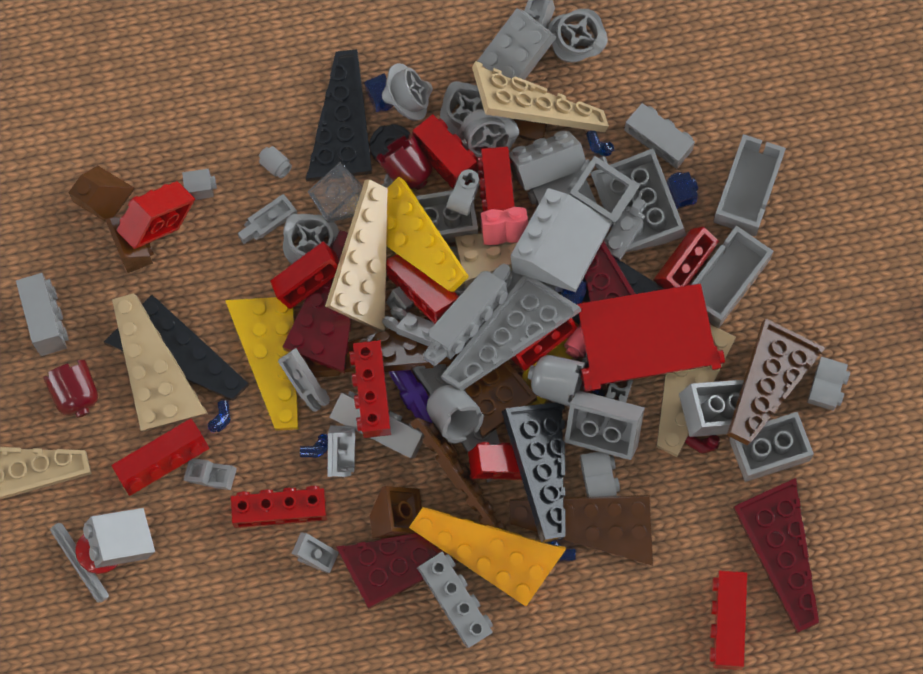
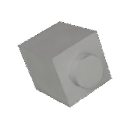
(199, 183)

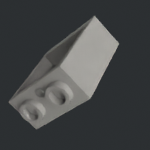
(587, 167)

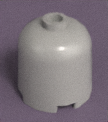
(556, 378)
(454, 413)

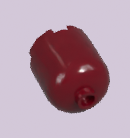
(406, 161)
(72, 389)

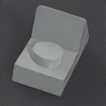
(314, 553)

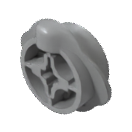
(585, 17)
(407, 92)
(466, 96)
(486, 131)
(309, 228)

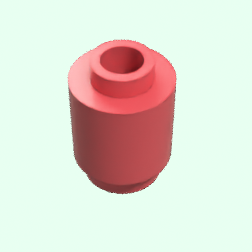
(575, 344)

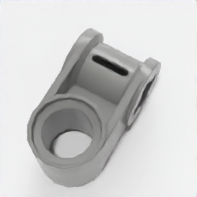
(463, 195)

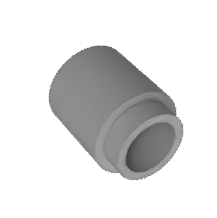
(275, 162)

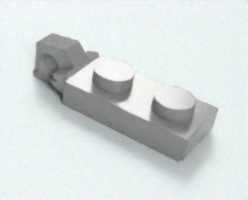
(267, 219)
(626, 229)

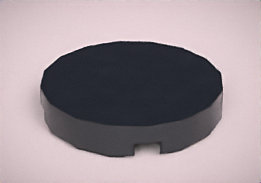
(384, 136)

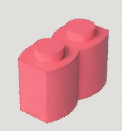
(504, 225)

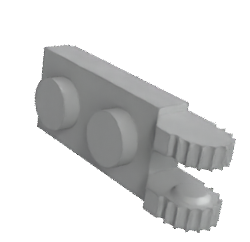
(409, 326)
(304, 380)

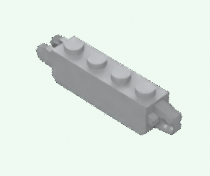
(468, 314)

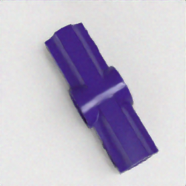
(411, 393)

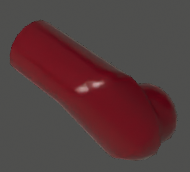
(705, 445)

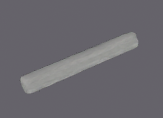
(69, 546)

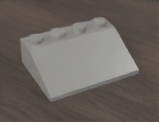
(661, 218)
(559, 241)

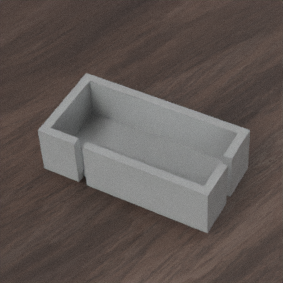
(749, 185)
(731, 273)

